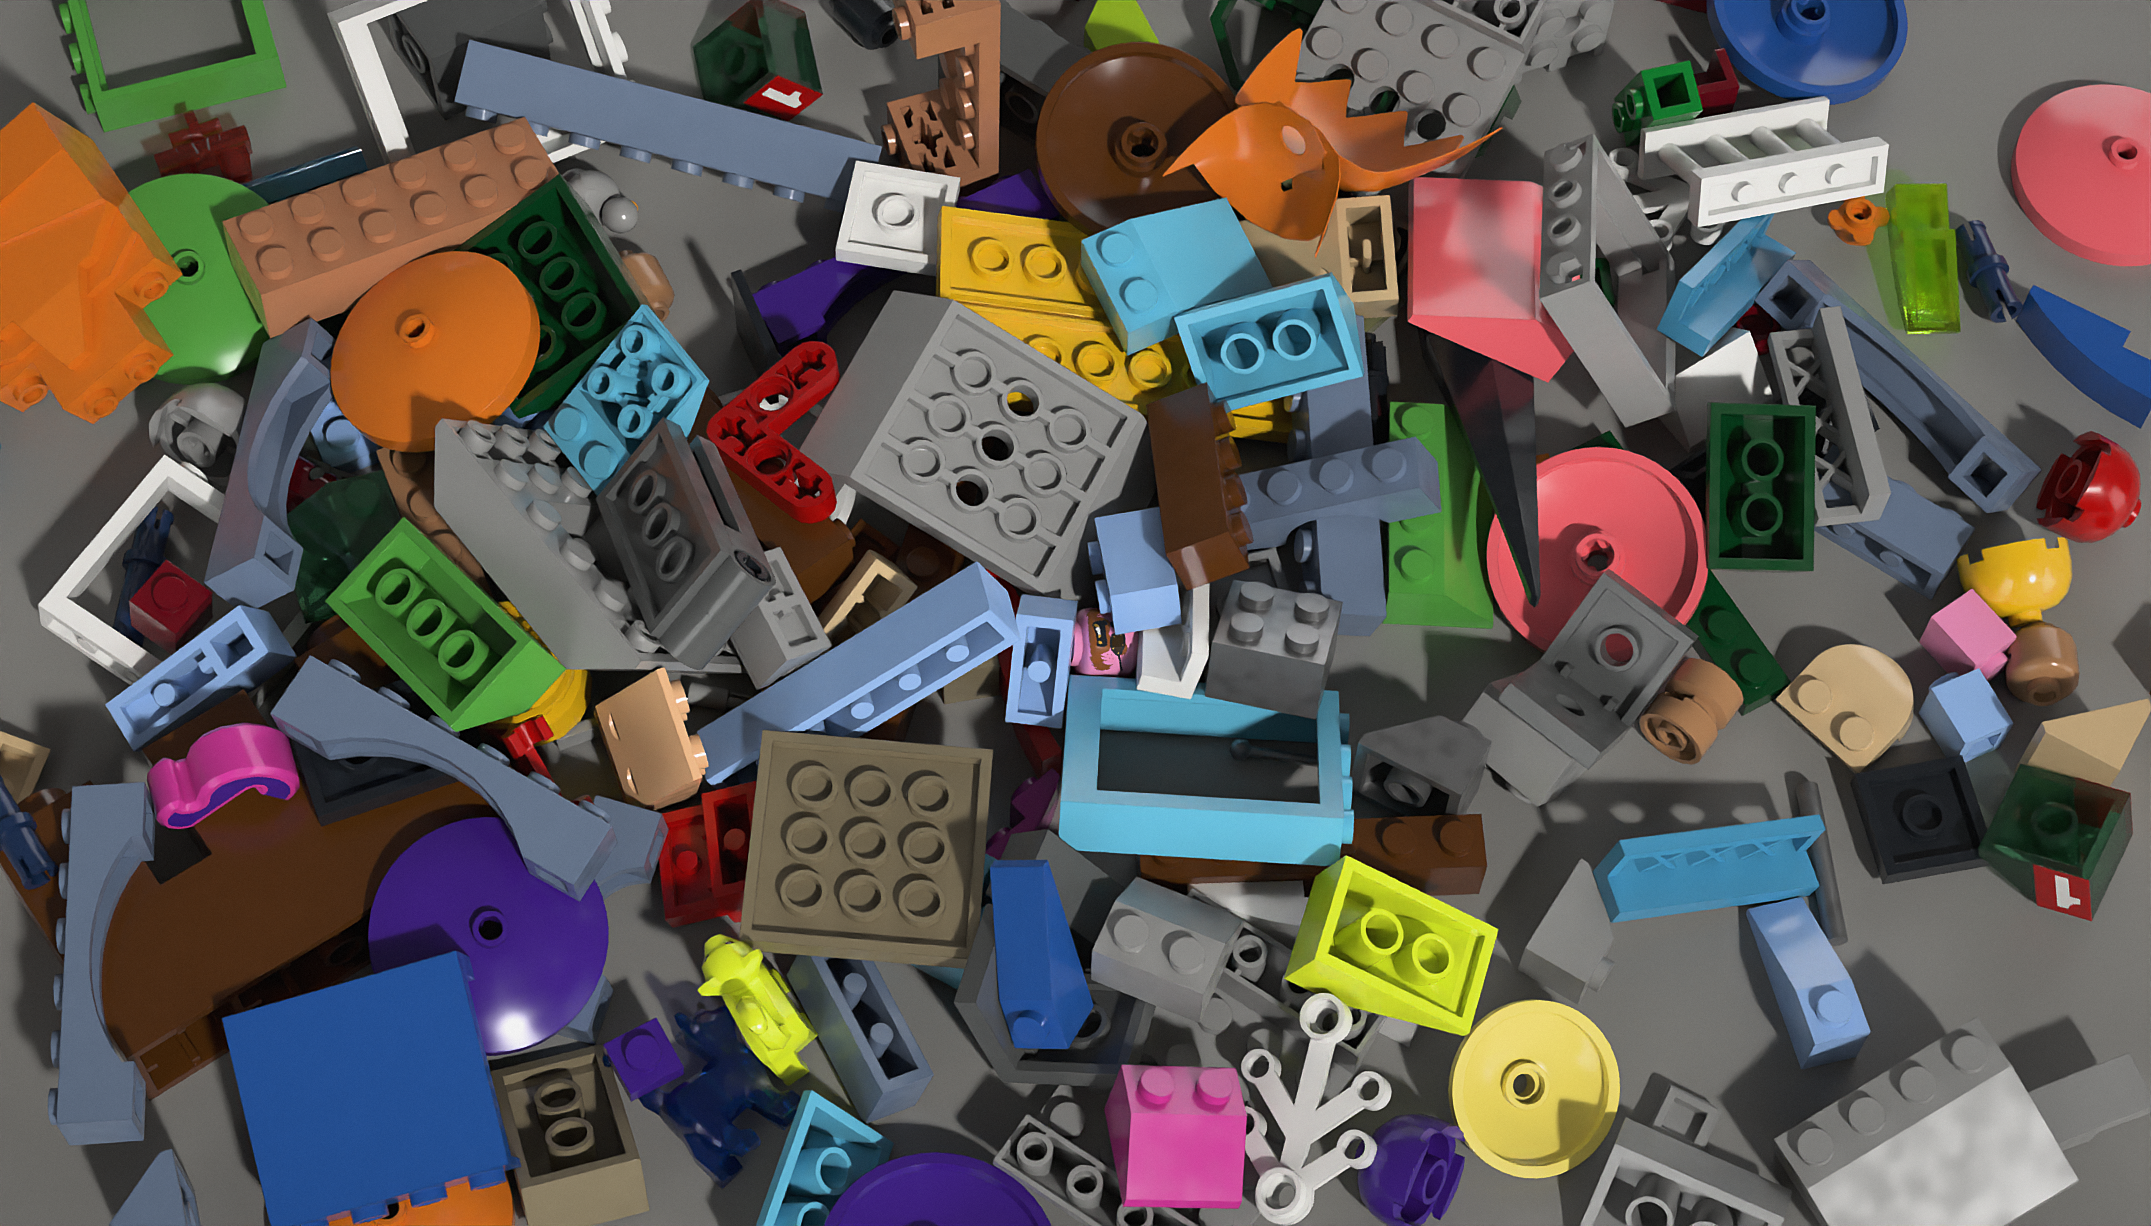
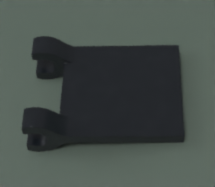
(753, 330)

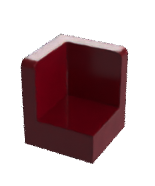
(1717, 86)

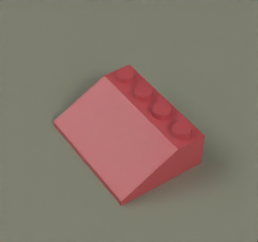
(1479, 270)

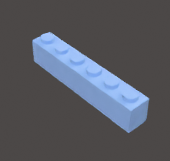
(870, 673)

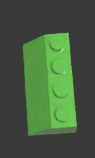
(1439, 560)
(443, 632)

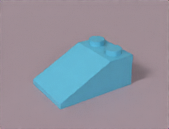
(1168, 266)

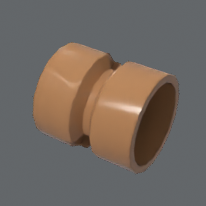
(1691, 711)

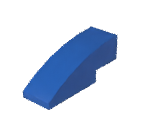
(2089, 354)

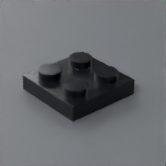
(1921, 819)

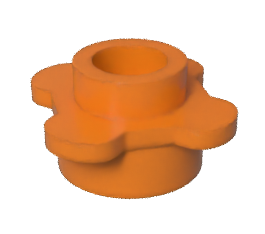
(1854, 230)

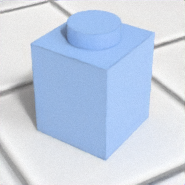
(1965, 715)

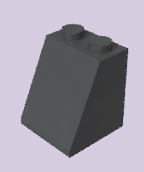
(436, 35)

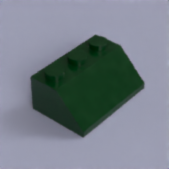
(1760, 487)

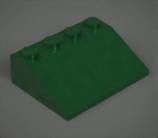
(574, 280)

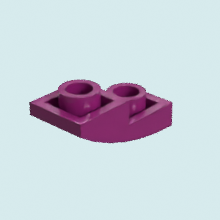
(1030, 810)

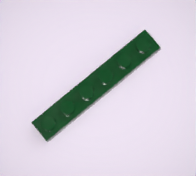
(1726, 635)

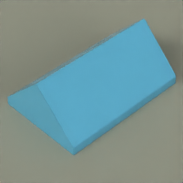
(1274, 341)
(819, 1163)

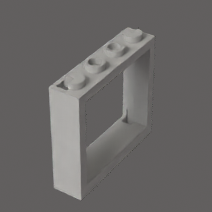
(1622, 352)

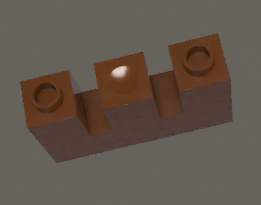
(263, 913)

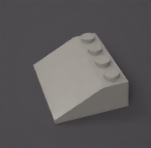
(1929, 1144)

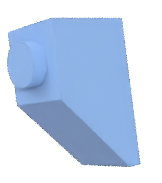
(1041, 661)

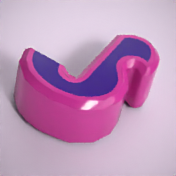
(219, 770)

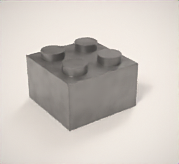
(1273, 649)

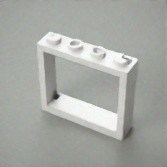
(99, 640)

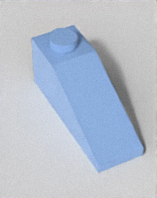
(219, 662)
(1808, 984)

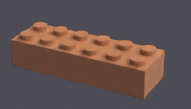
(339, 240)

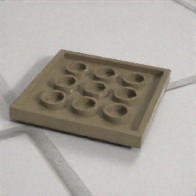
(867, 849)

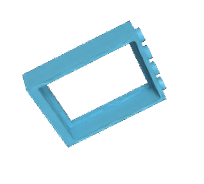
(1198, 824)

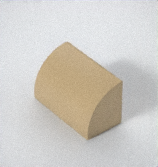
(865, 597)

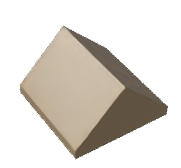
(2088, 743)

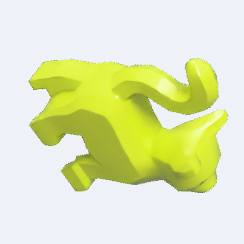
(758, 1005)

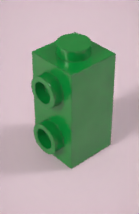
(1655, 99)

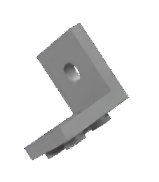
(1568, 30)

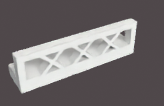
(1175, 655)

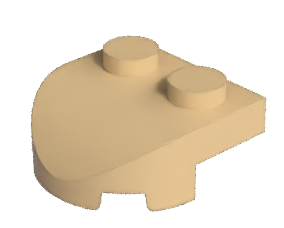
(1852, 703)

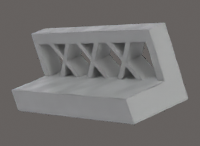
(1848, 412)

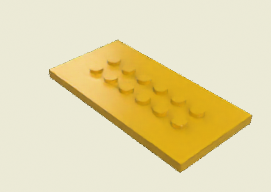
(1033, 286)

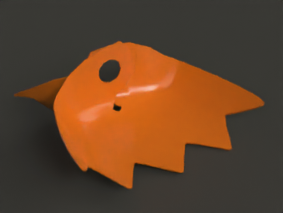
(1304, 135)

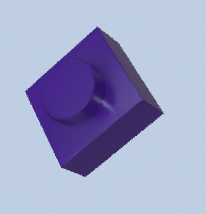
(643, 1059)

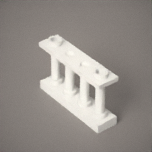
(1762, 161)

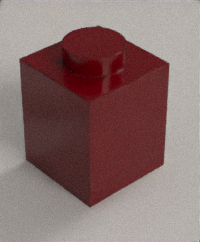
(171, 608)

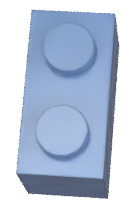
(1137, 574)

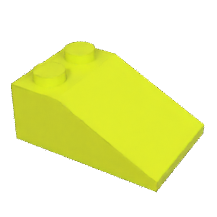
(1390, 949)

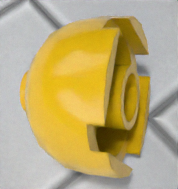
(2019, 578)

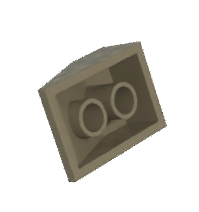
(571, 1140)

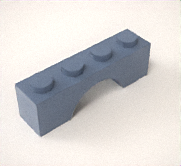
(1375, 481)
(631, 862)

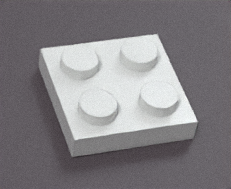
(894, 217)

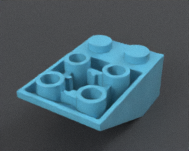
(625, 396)

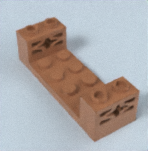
(958, 124)

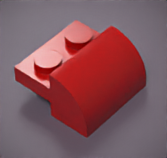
(707, 856)

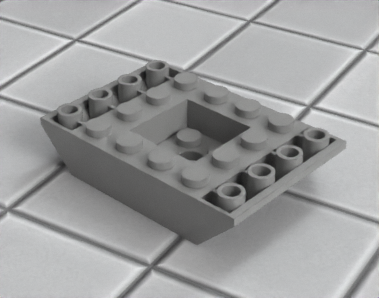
(548, 547)

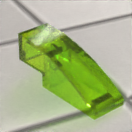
(1923, 258)

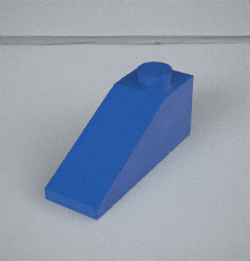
(1036, 957)

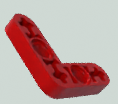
(763, 429)

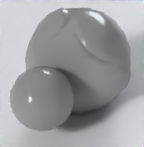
(604, 199)

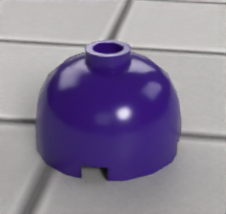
(1411, 1170)

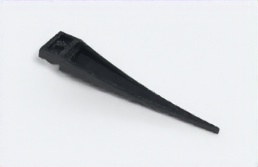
(1498, 424)

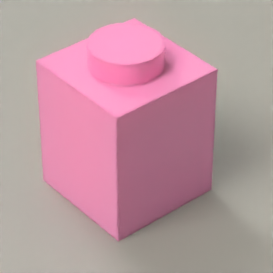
(1968, 637)

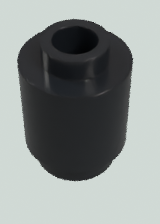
(867, 21)

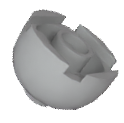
(201, 428)

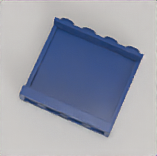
(369, 1095)

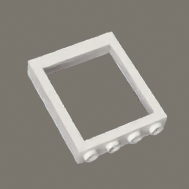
(603, 48)

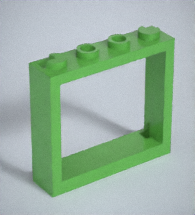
(173, 92)

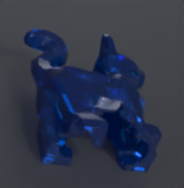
(709, 1101)

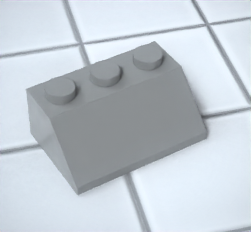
(1670, 1183)

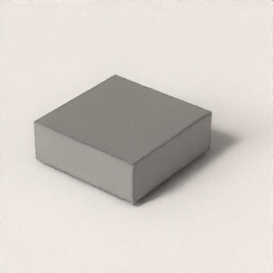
(1685, 1117)

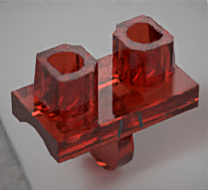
(206, 146)

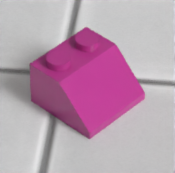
(1178, 1136)

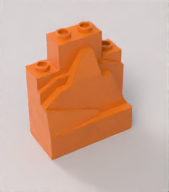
(73, 273)

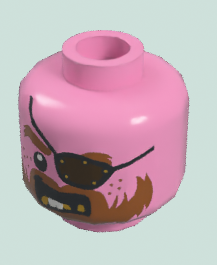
(1099, 650)

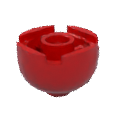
(2091, 491)

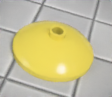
(1567, 1095)

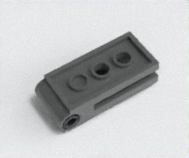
(685, 543)

